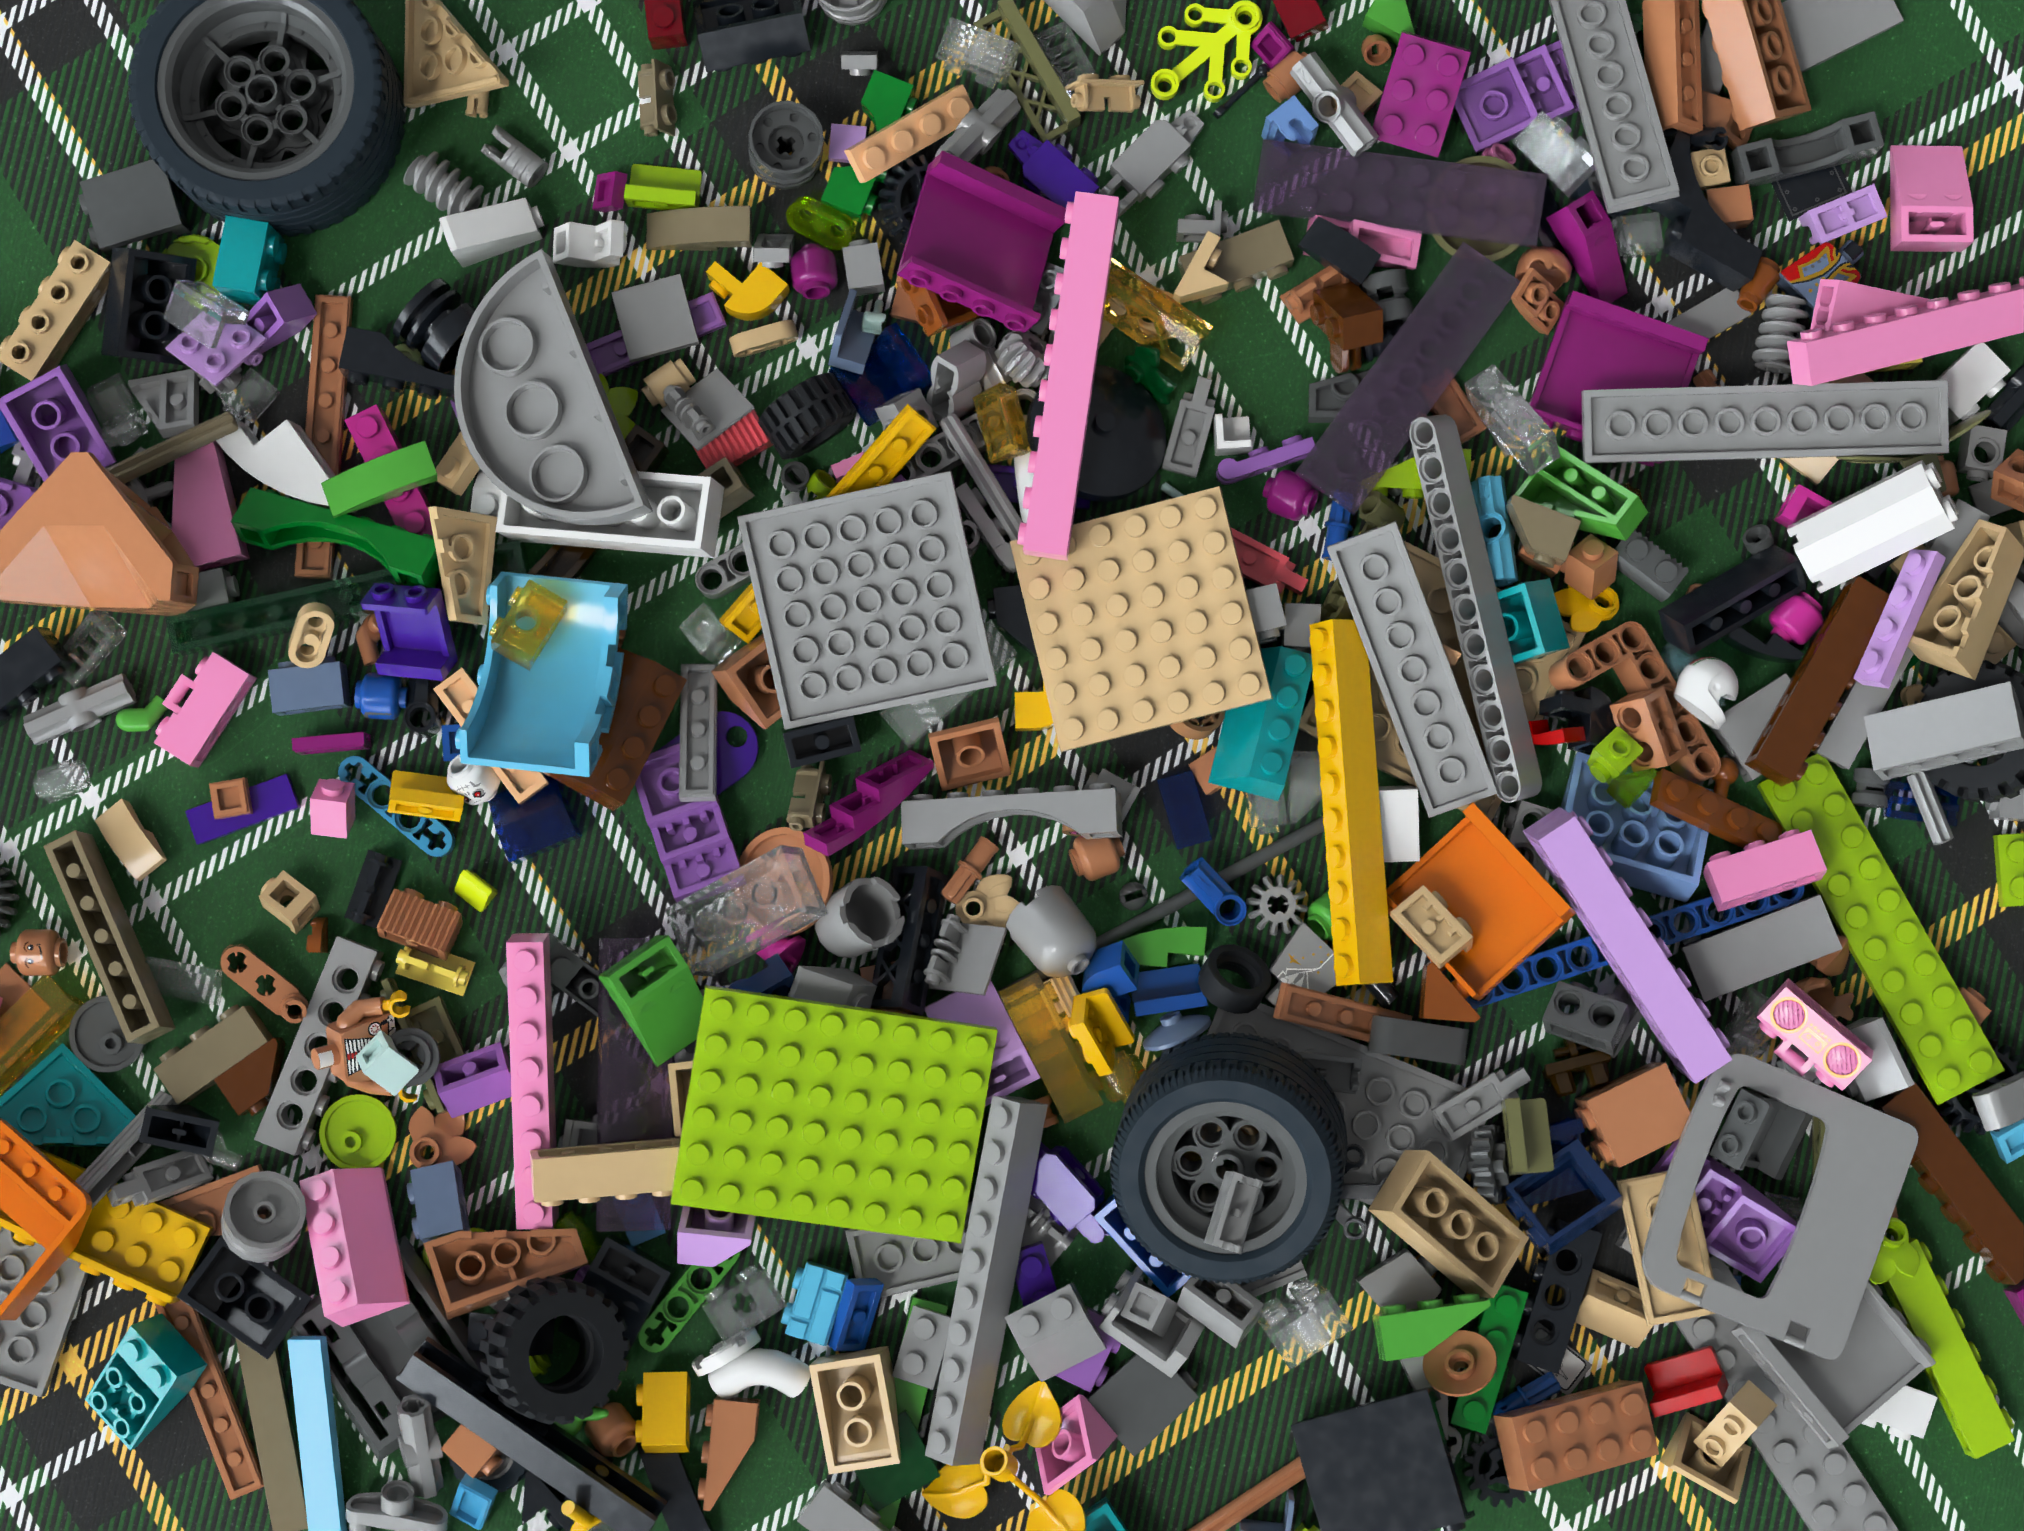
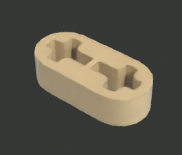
(763, 338)

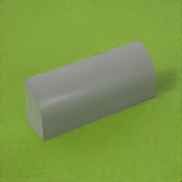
(1945, 731)
(1761, 947)

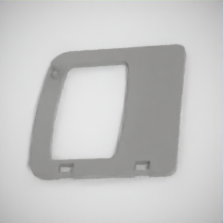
(1840, 1224)

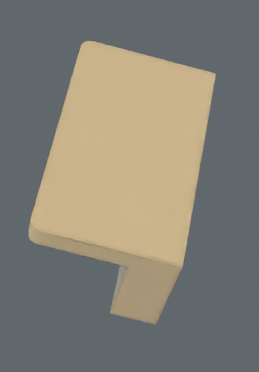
(1613, 1309)

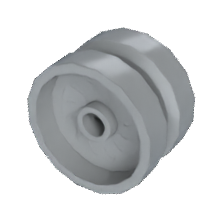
(260, 1238)

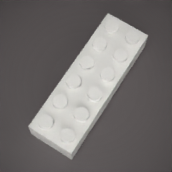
(681, 522)

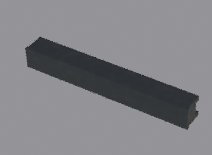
(535, 1445)

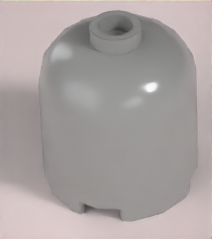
(860, 918)
(1053, 933)

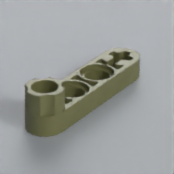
(1375, 511)

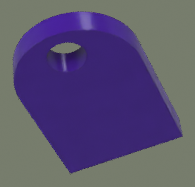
(732, 762)

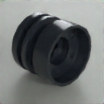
(435, 324)

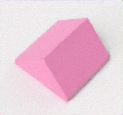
(1077, 1446)

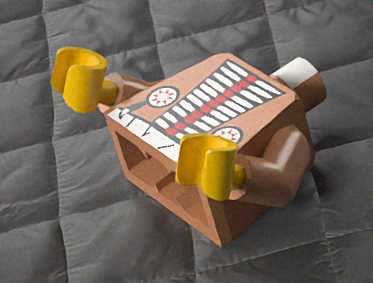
(352, 1033)

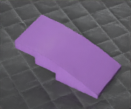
(1512, 93)
(688, 835)
(1738, 1219)

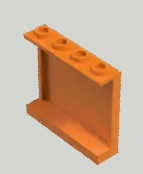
(1494, 892)

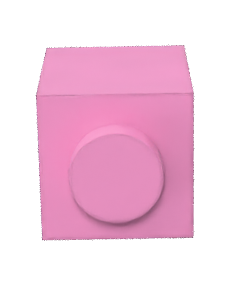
(332, 808)

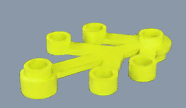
(1209, 46)

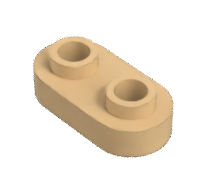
(311, 632)

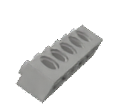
(275, 1126)

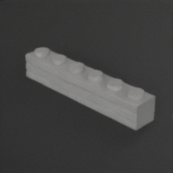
(119, 1155)

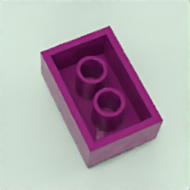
(1420, 93)

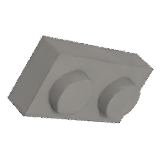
(773, 249)

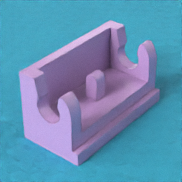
(1844, 215)

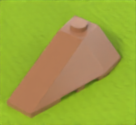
(750, 682)

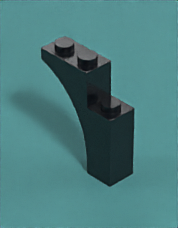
(1696, 231)

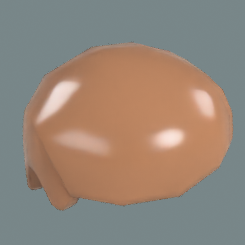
(1548, 263)

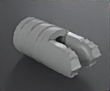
(517, 160)

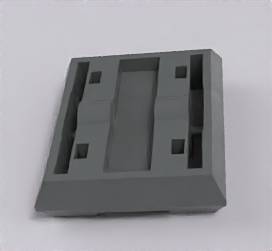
(379, 1350)

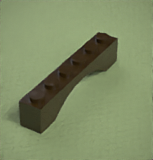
(571, 561)

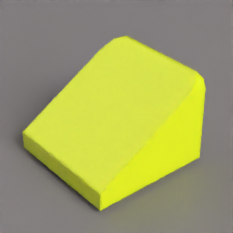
(474, 890)

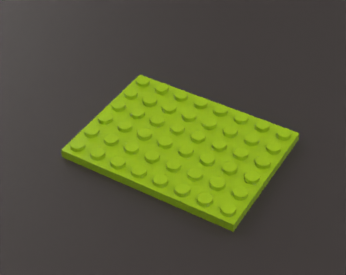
(833, 1114)

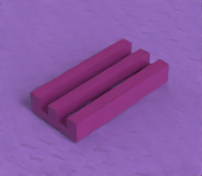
(331, 743)

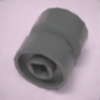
(1385, 283)

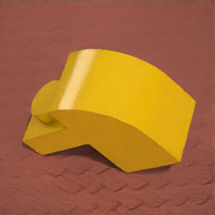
(754, 297)
(1032, 711)

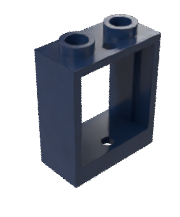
(1597, 1181)

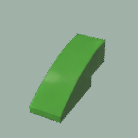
(380, 479)
(1153, 946)

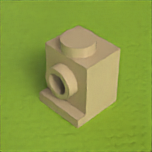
(299, 910)

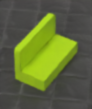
(663, 188)

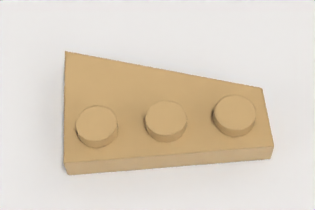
(465, 561)

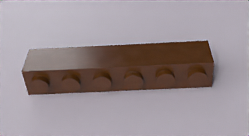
(1818, 684)
(1960, 1186)

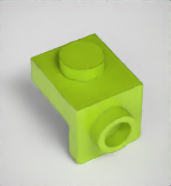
(1613, 755)

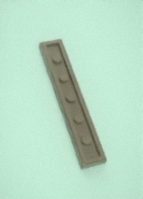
(274, 1439)

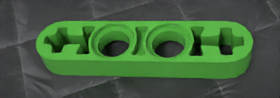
(694, 1297)

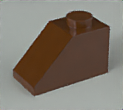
(253, 1078)

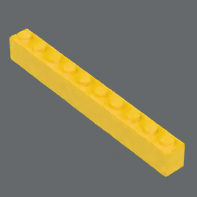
(1350, 804)

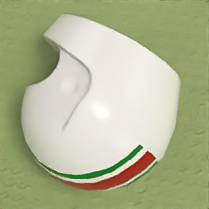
(1703, 685)

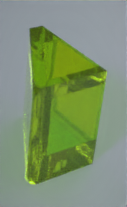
(1631, 786)

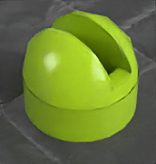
(820, 484)

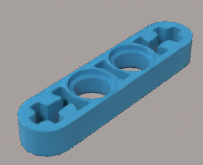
(395, 819)

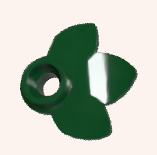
(1143, 369)

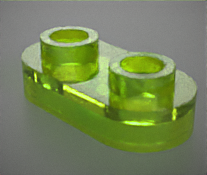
(821, 225)

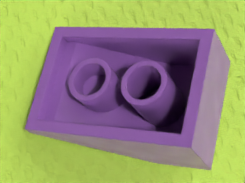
(54, 420)

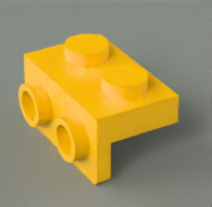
(1099, 1028)

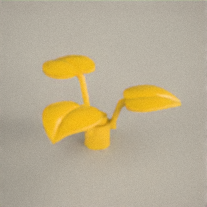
(1030, 1419)

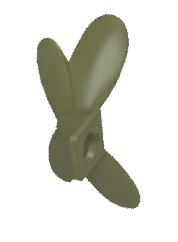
(1906, 460)

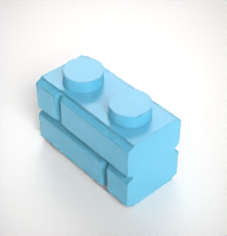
(815, 1302)

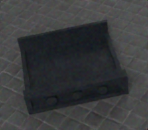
(1382, 1467)

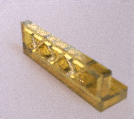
(1160, 309)

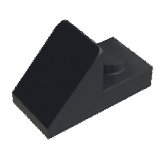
(539, 1495)

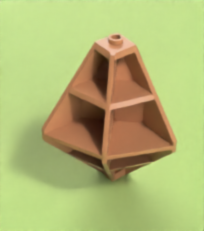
(94, 547)

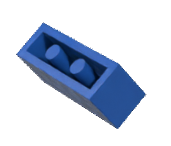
(1161, 1275)

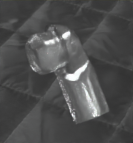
(224, 1157)

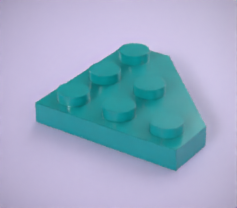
(64, 1105)

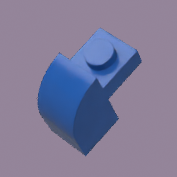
(1113, 969)

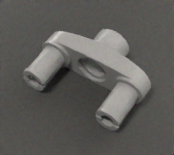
(394, 1510)

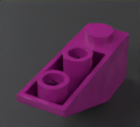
(1591, 246)

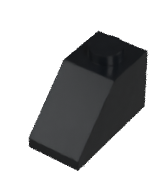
(1011, 616)

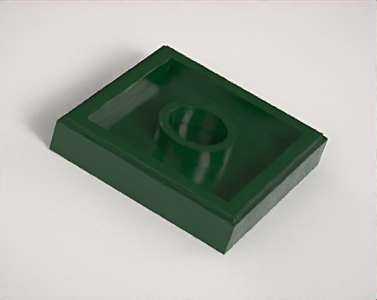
(895, 1481)

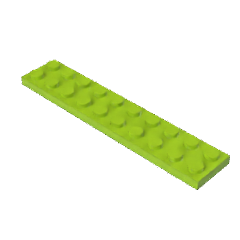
(1885, 935)

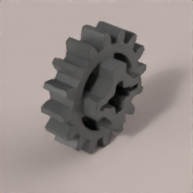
(1489, 1163)

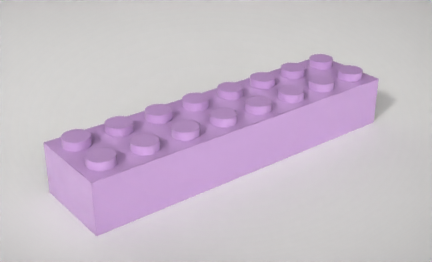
(1627, 943)

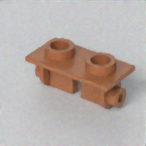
(1300, 298)

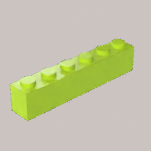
(1956, 1376)

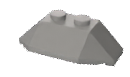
(1095, 21)

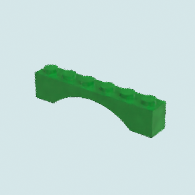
(279, 521)

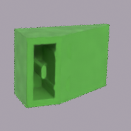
(656, 997)
(1419, 1330)

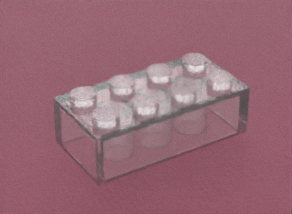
(746, 911)
(1303, 1321)

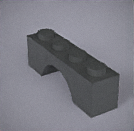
(1786, 158)

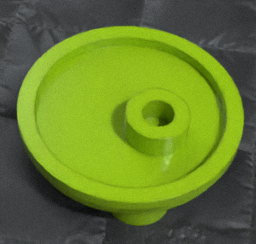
(358, 1132)

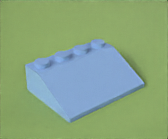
(1644, 843)

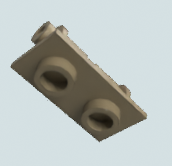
(657, 83)
(813, 786)

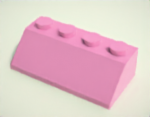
(354, 1244)

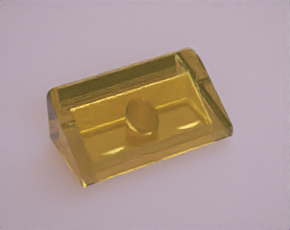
(1001, 423)

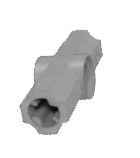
(1320, 87)
(982, 126)
(79, 709)
(420, 1446)

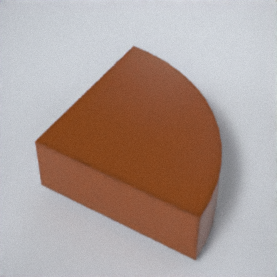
(319, 939)

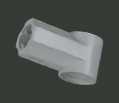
(984, 337)

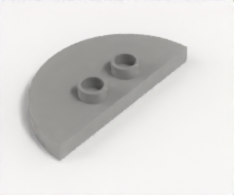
(538, 405)

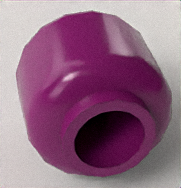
(813, 271)
(1290, 496)

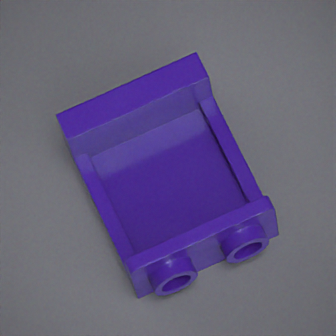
(412, 631)

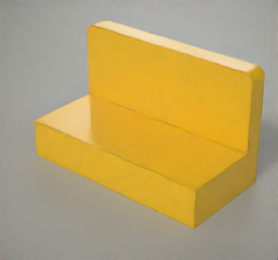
(424, 796)

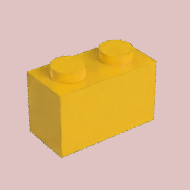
(664, 1412)

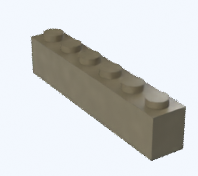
(109, 937)

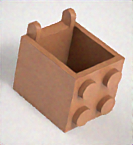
(1633, 1114)

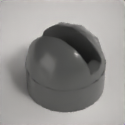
(799, 471)
(1760, 533)
(1130, 888)

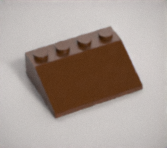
(641, 710)

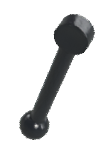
(1261, 72)

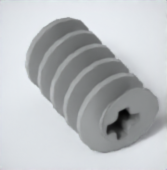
(442, 186)
(1778, 329)

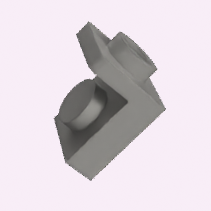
(1196, 226)

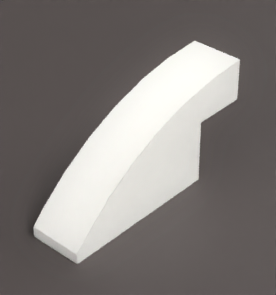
(281, 460)

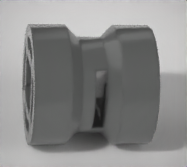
(1868, 779)

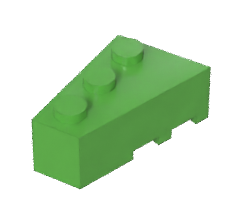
(1586, 495)

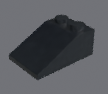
(244, 1298)

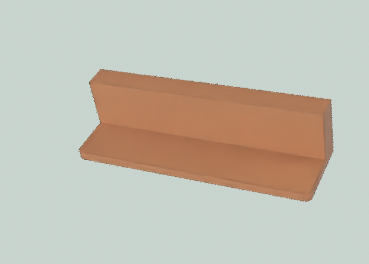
(1674, 62)

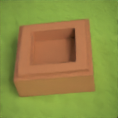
(230, 798)

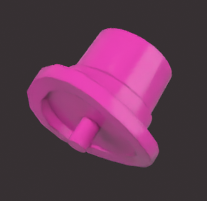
(788, 949)

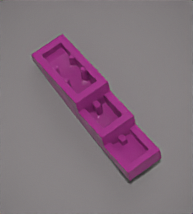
(876, 796)

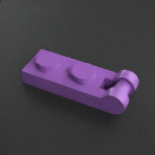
(1263, 460)

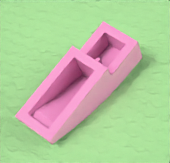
(1397, 247)

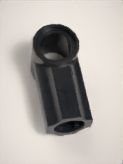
(2009, 404)
(421, 699)

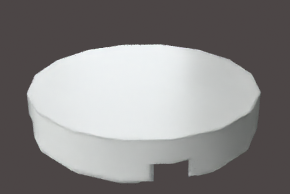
(725, 1353)

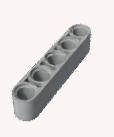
(2001, 1103)

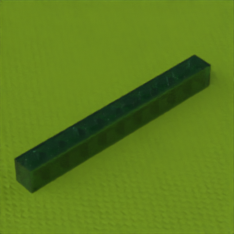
(277, 612)

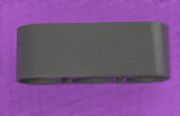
(1418, 1040)

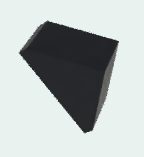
(180, 1128)

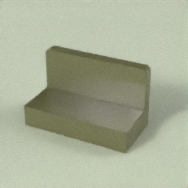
(1527, 1136)

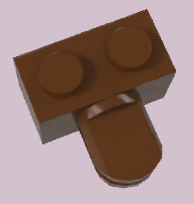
(1348, 321)

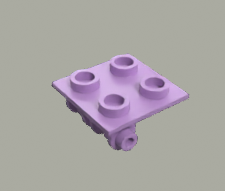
(236, 346)

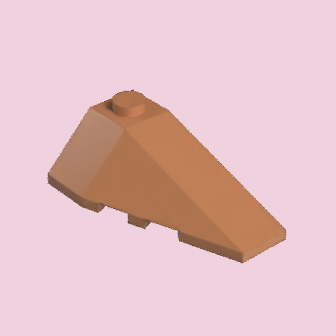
(484, 1266)

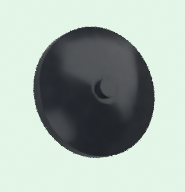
(1122, 437)

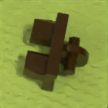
(1560, 1073)

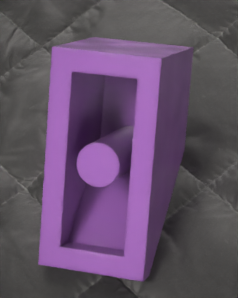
(281, 314)

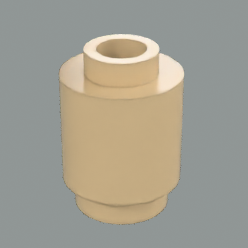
(670, 373)

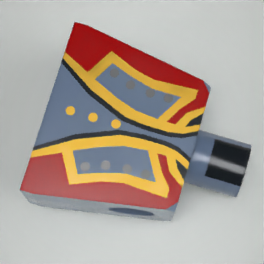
(1824, 262)

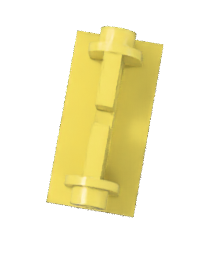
(448, 975)

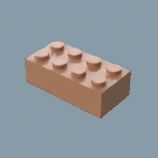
(1757, 61)
(1575, 1435)

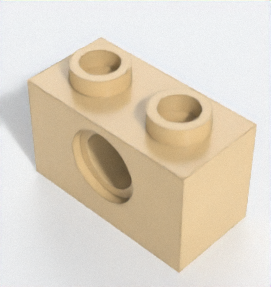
(1735, 1423)

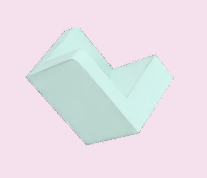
(385, 1064)

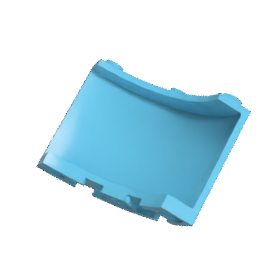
(560, 707)

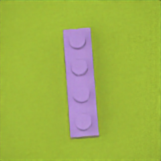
(1899, 618)

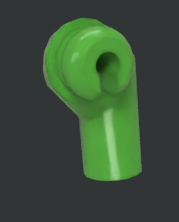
(141, 718)

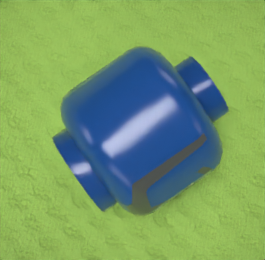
(380, 696)

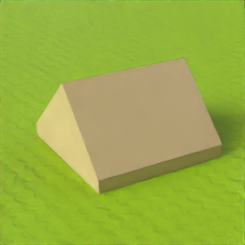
(1697, 1466)

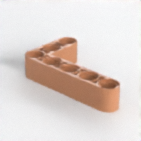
(1627, 663)

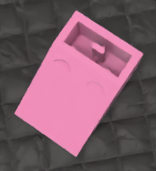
(1929, 199)

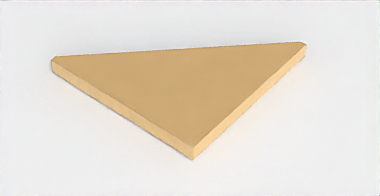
(442, 57)

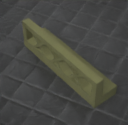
(1043, 73)

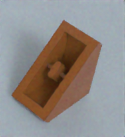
(1441, 999)

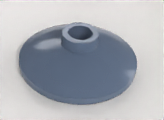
(1175, 1030)

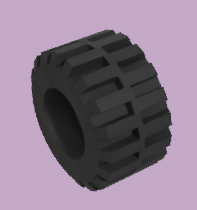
(807, 416)

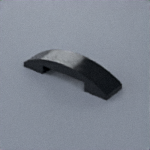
(671, 1481)

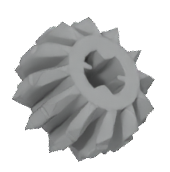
(1023, 358)
(1277, 917)

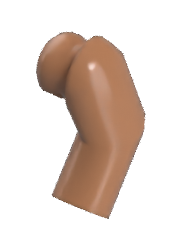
(367, 639)

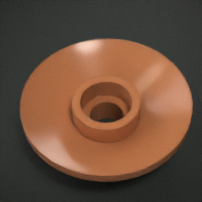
(1457, 1351)

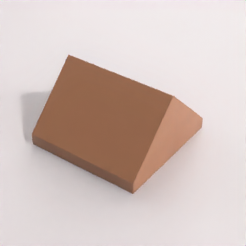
(969, 754)

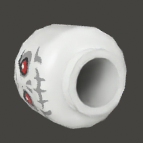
(474, 782)

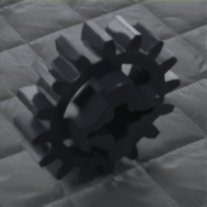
(1488, 1473)

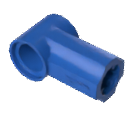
(1213, 891)

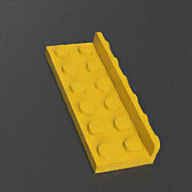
(137, 1246)

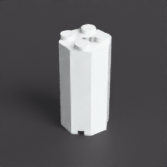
(1873, 525)

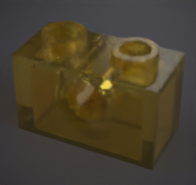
(526, 645)

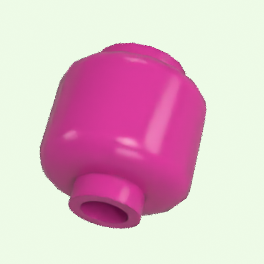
(1796, 618)

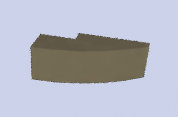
(700, 228)

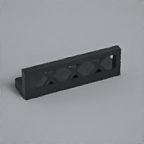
(924, 915)

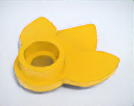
(1584, 612)

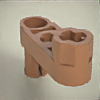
(279, 999)

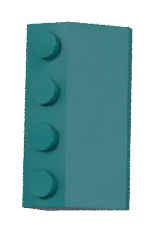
(1261, 737)

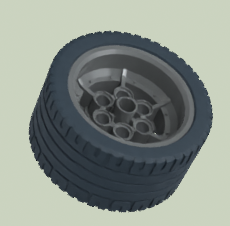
(333, 164)

